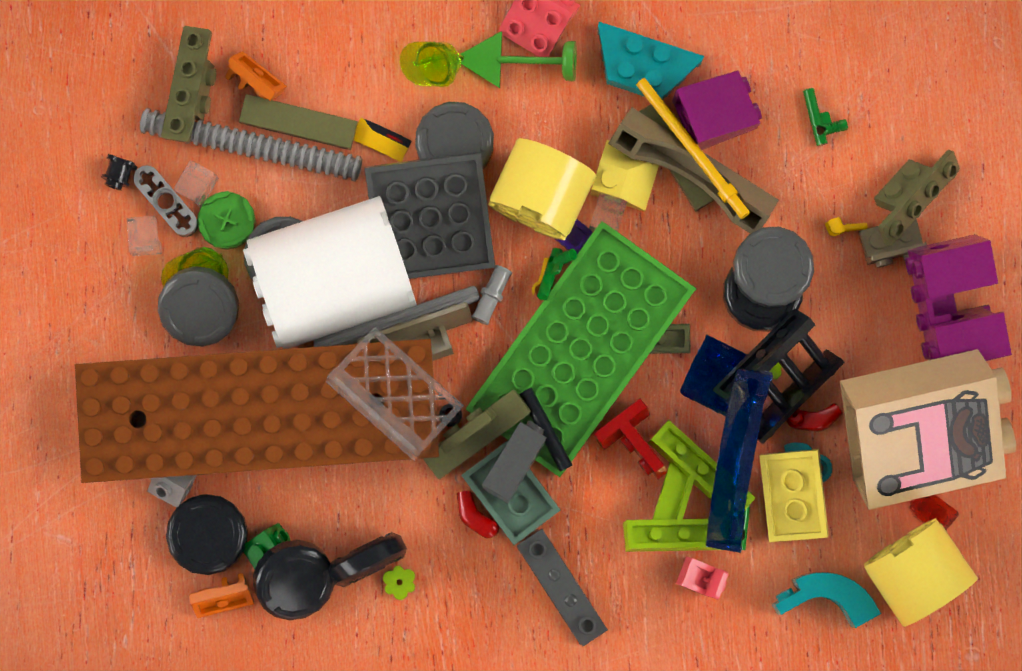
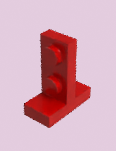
(624, 426)

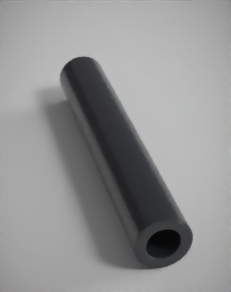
(552, 441)

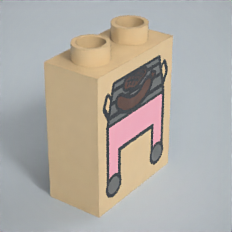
(927, 428)

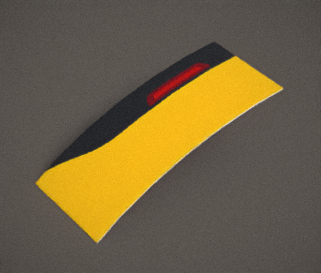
(381, 139)

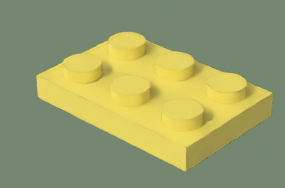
(794, 495)

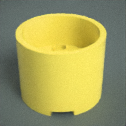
(542, 188)
(920, 572)

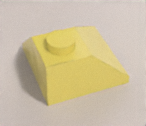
(624, 178)

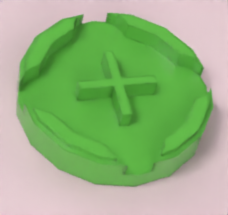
(226, 220)

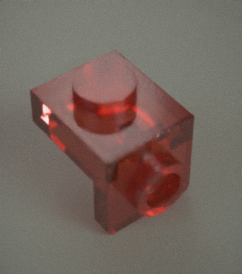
(933, 507)

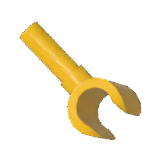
(836, 227)
(541, 275)

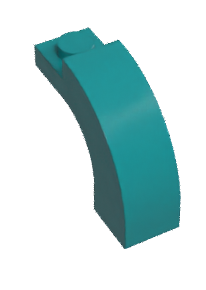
(847, 594)

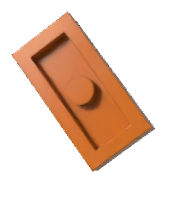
(255, 75)
(222, 599)

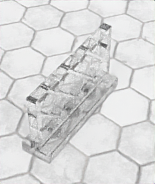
(373, 408)

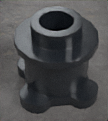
(118, 172)

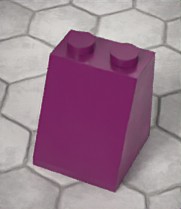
(717, 109)

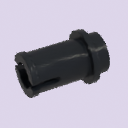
(456, 420)

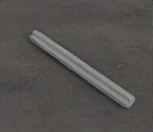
(350, 335)

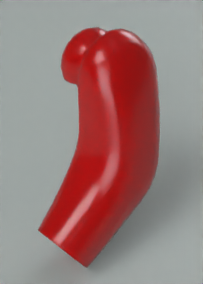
(814, 421)
(473, 518)

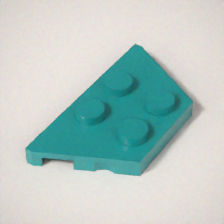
(634, 57)

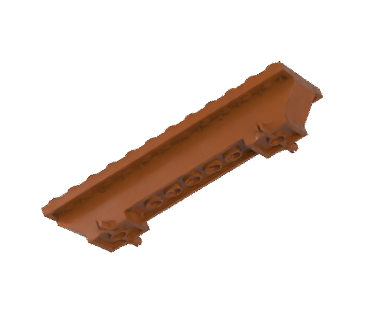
(239, 412)

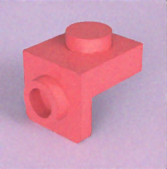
(702, 578)

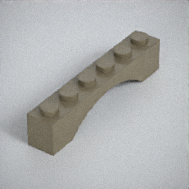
(650, 142)

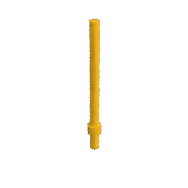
(726, 191)

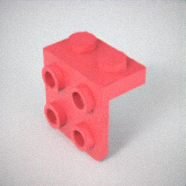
(538, 23)

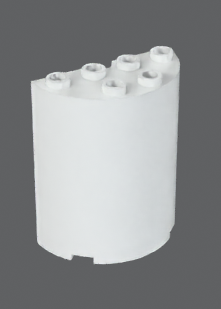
(329, 273)

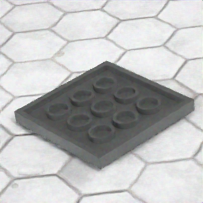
(436, 212)

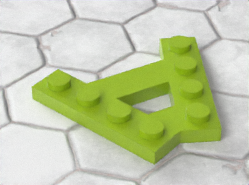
(667, 528)

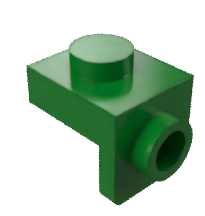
(264, 541)

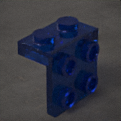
(707, 369)

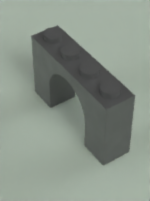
(515, 461)

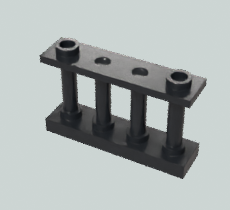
(774, 349)

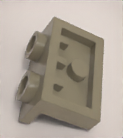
(883, 255)

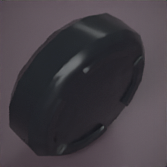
(750, 314)
(207, 534)
(367, 559)
(293, 580)

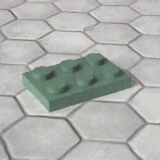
(527, 508)

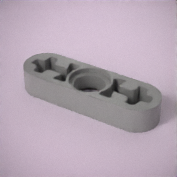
(158, 180)

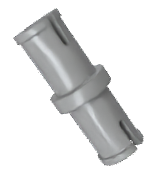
(491, 294)

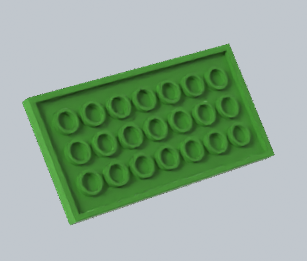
(588, 338)

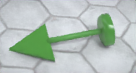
(486, 59)

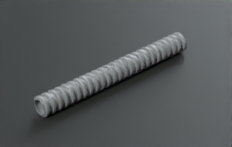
(261, 147)

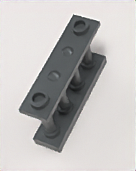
(562, 588)

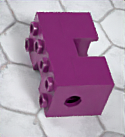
(937, 275)

